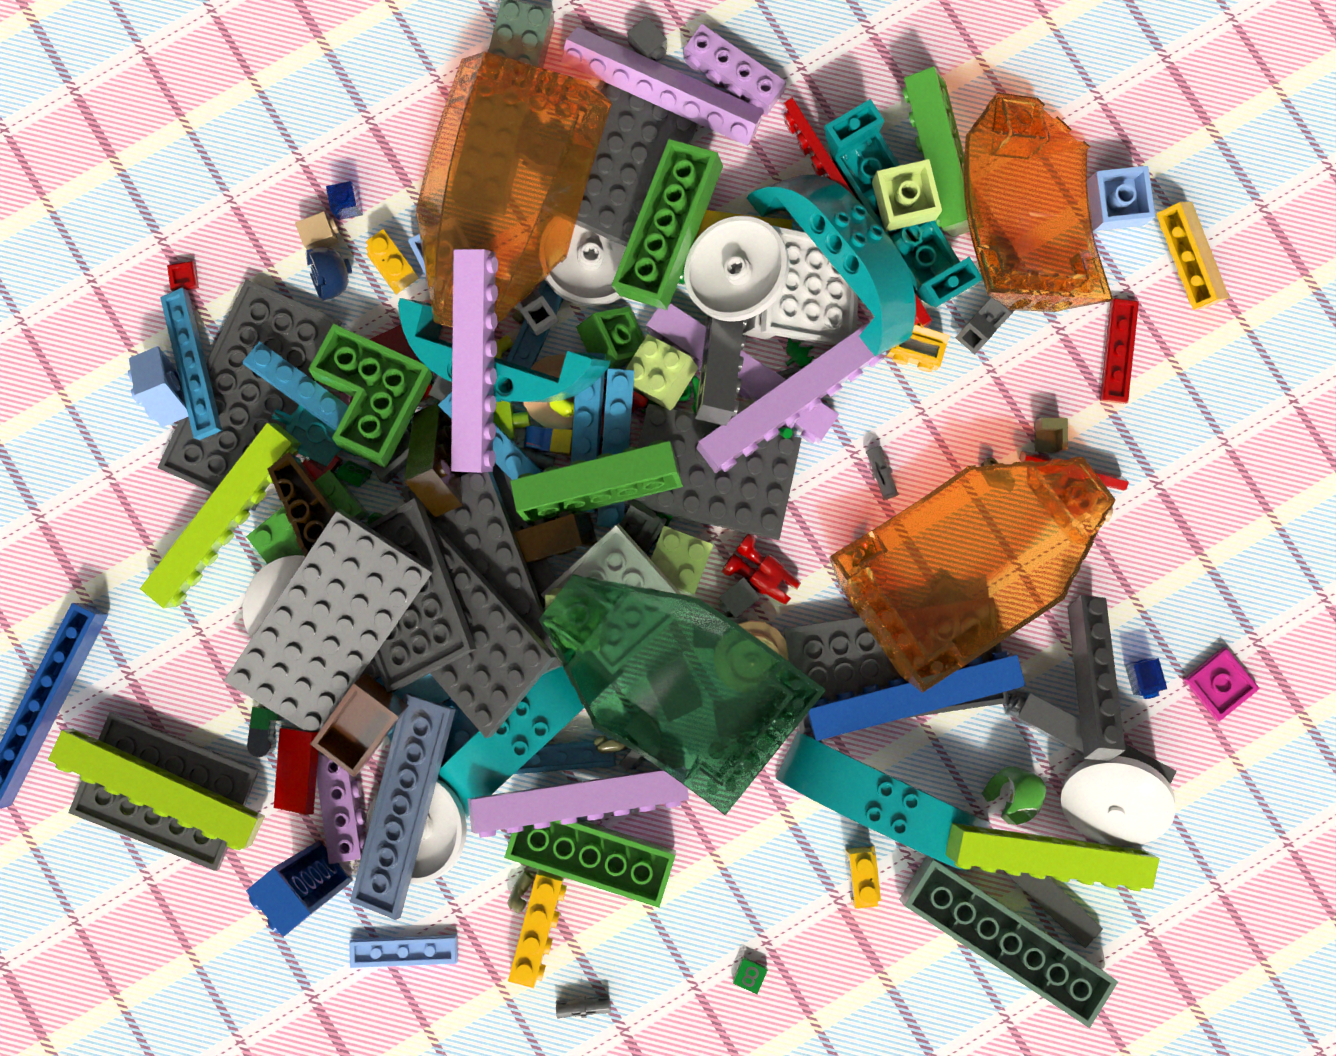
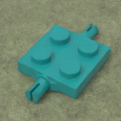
(312, 434)

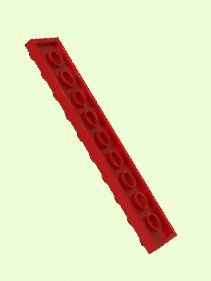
(823, 165)

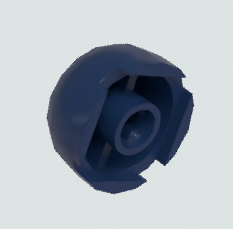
(328, 271)

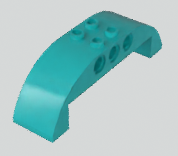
(858, 154)
(854, 248)
(513, 380)
(489, 762)
(872, 797)

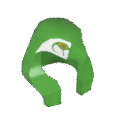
(1024, 795)

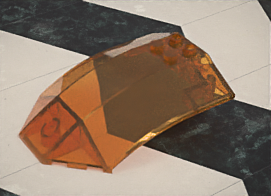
(1031, 209)

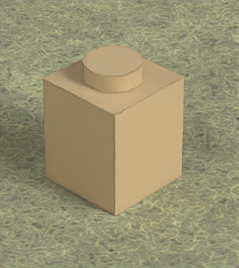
(318, 231)

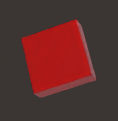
(183, 276)

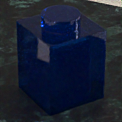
(344, 200)
(1146, 677)

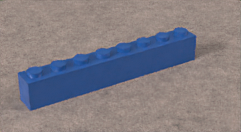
(46, 696)
(902, 699)

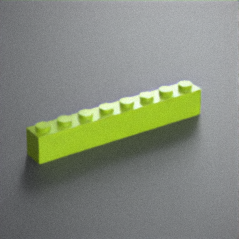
(218, 518)
(156, 788)
(1051, 856)

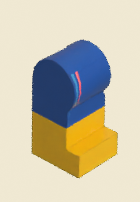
(549, 440)

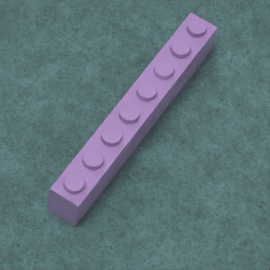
(662, 86)
(473, 360)
(756, 379)
(786, 402)
(574, 800)

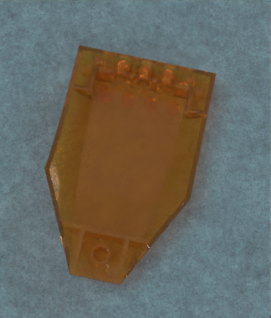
(507, 174)
(972, 562)

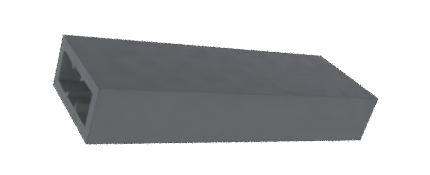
(1065, 727)

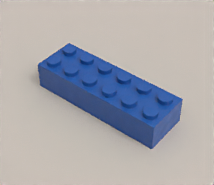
(297, 888)

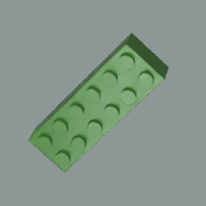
(940, 144)
(667, 224)
(597, 482)
(596, 858)

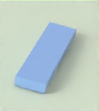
(403, 951)

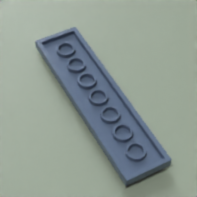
(402, 806)

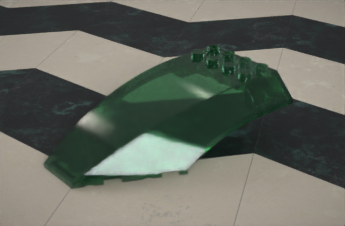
(678, 682)

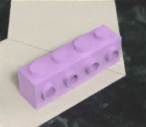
(733, 69)
(340, 811)

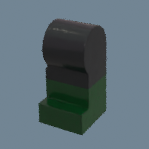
(262, 731)

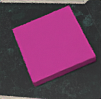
(1221, 684)

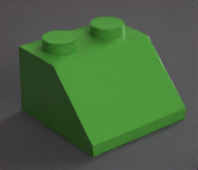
(613, 334)

